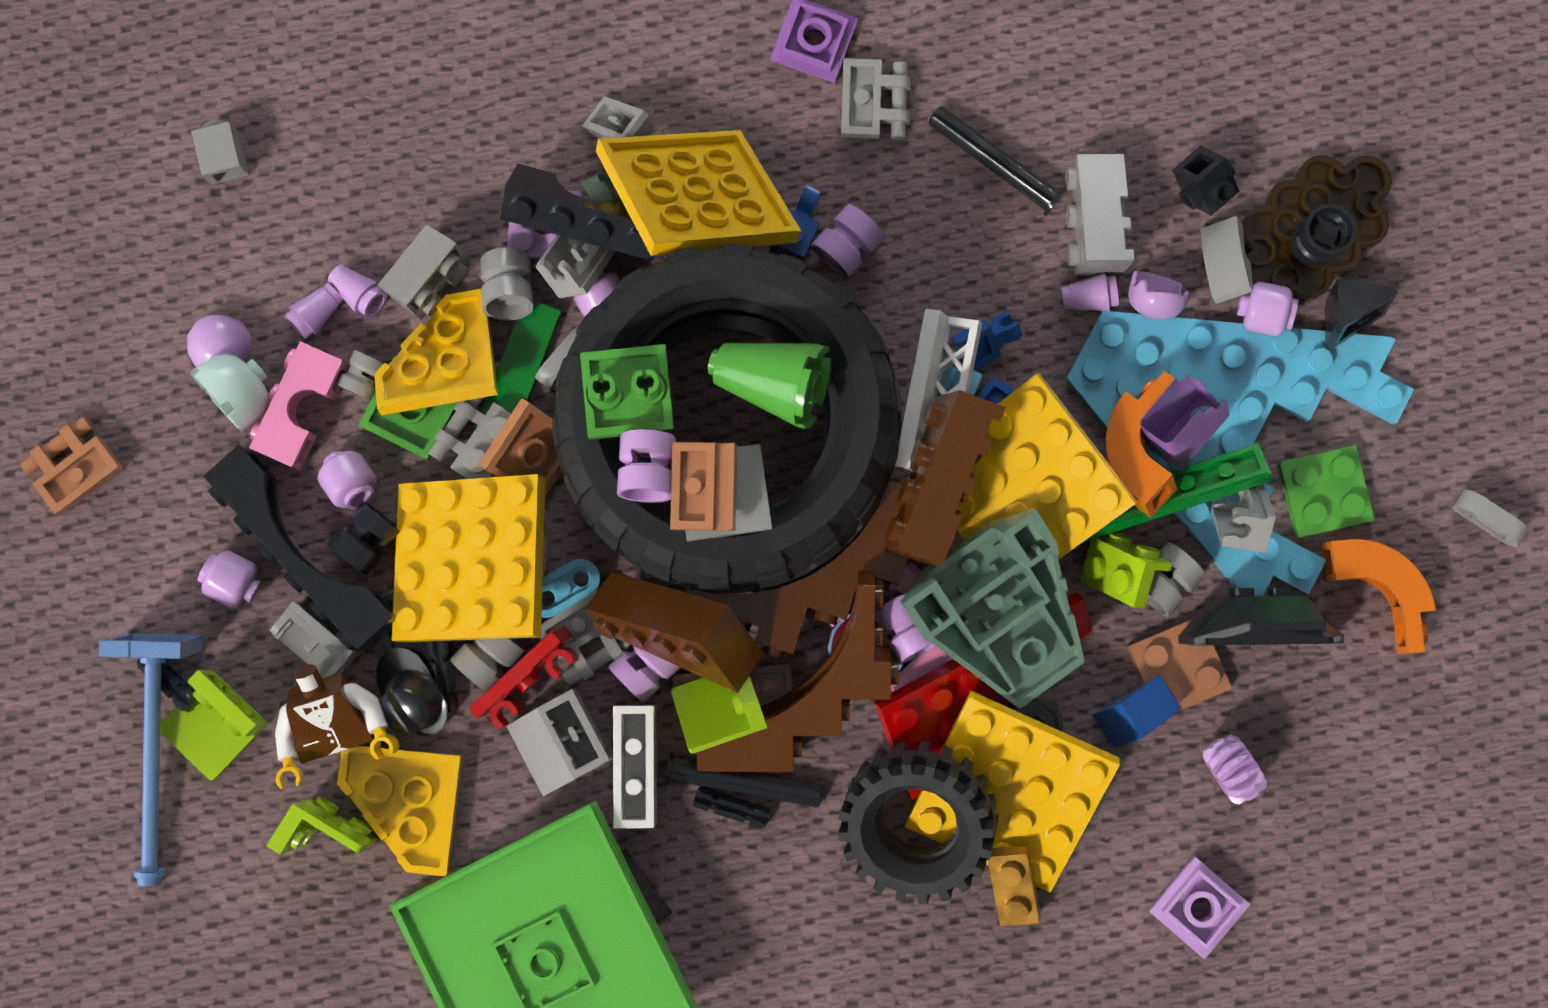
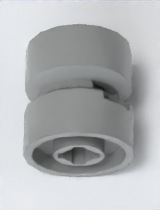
(507, 284)
(1166, 593)
(485, 658)

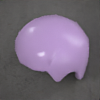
(1153, 304)
(218, 336)

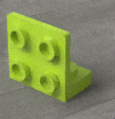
(715, 713)
(216, 727)
(308, 816)

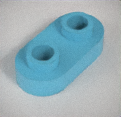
(564, 588)

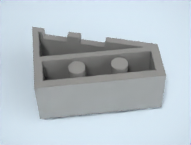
(1098, 215)

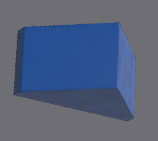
(1137, 712)

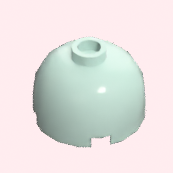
(234, 388)

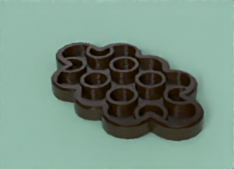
(1317, 182)

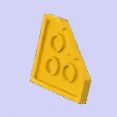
(441, 360)
(406, 802)

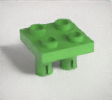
(626, 391)

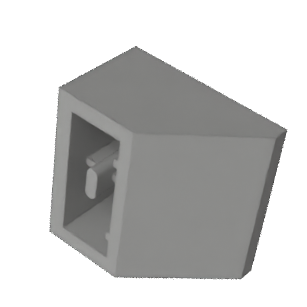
(425, 272)
(559, 741)

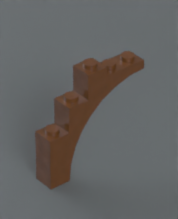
(827, 591)
(816, 707)

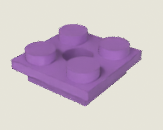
(816, 60)

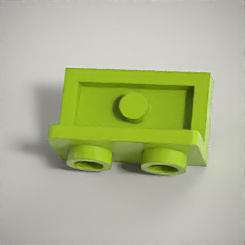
(1122, 568)

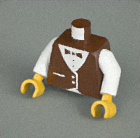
(325, 719)

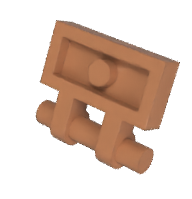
(76, 475)

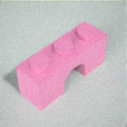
(306, 374)

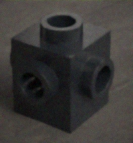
(1205, 180)

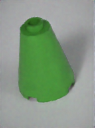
(775, 377)

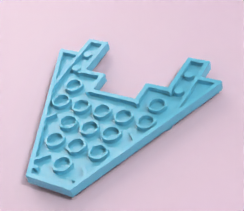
(1252, 376)

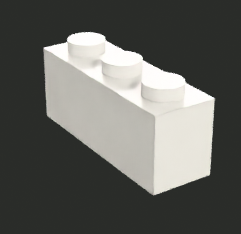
(634, 766)

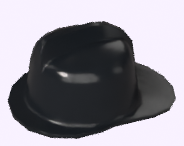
(410, 694)

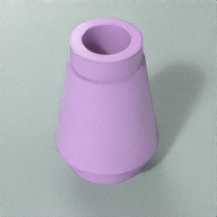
(358, 291)
(1093, 293)
(313, 311)

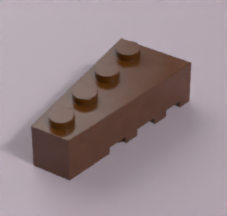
(941, 476)
(677, 628)

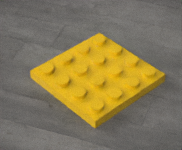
(696, 191)
(1045, 464)
(469, 559)
(1040, 778)

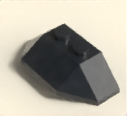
(1260, 620)

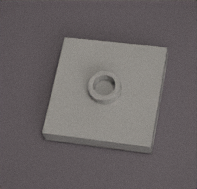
(751, 497)

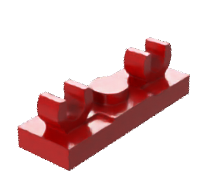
(525, 676)

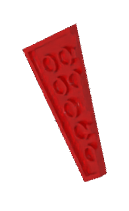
(932, 702)

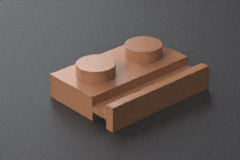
(703, 486)

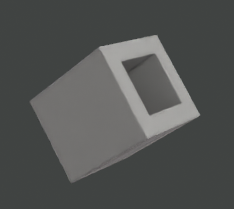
(219, 152)

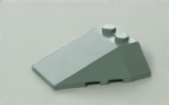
(1001, 608)

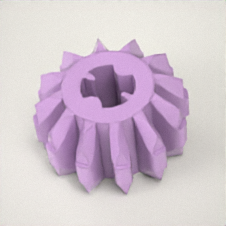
(1234, 769)

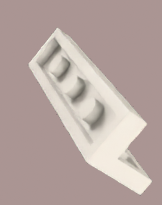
(928, 371)

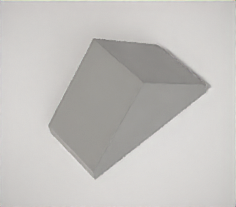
(617, 119)

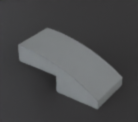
(1225, 260)

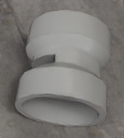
(355, 382)

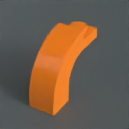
(1127, 448)
(1393, 576)

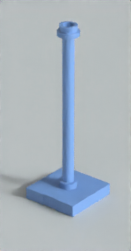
(152, 651)

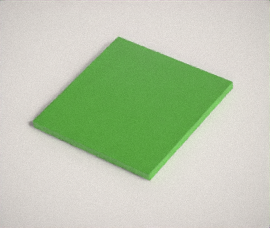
(543, 927)

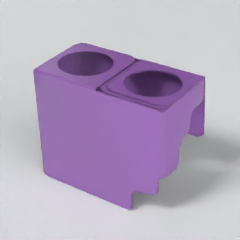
(1177, 404)

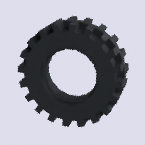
(904, 865)

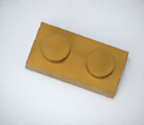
(1014, 886)

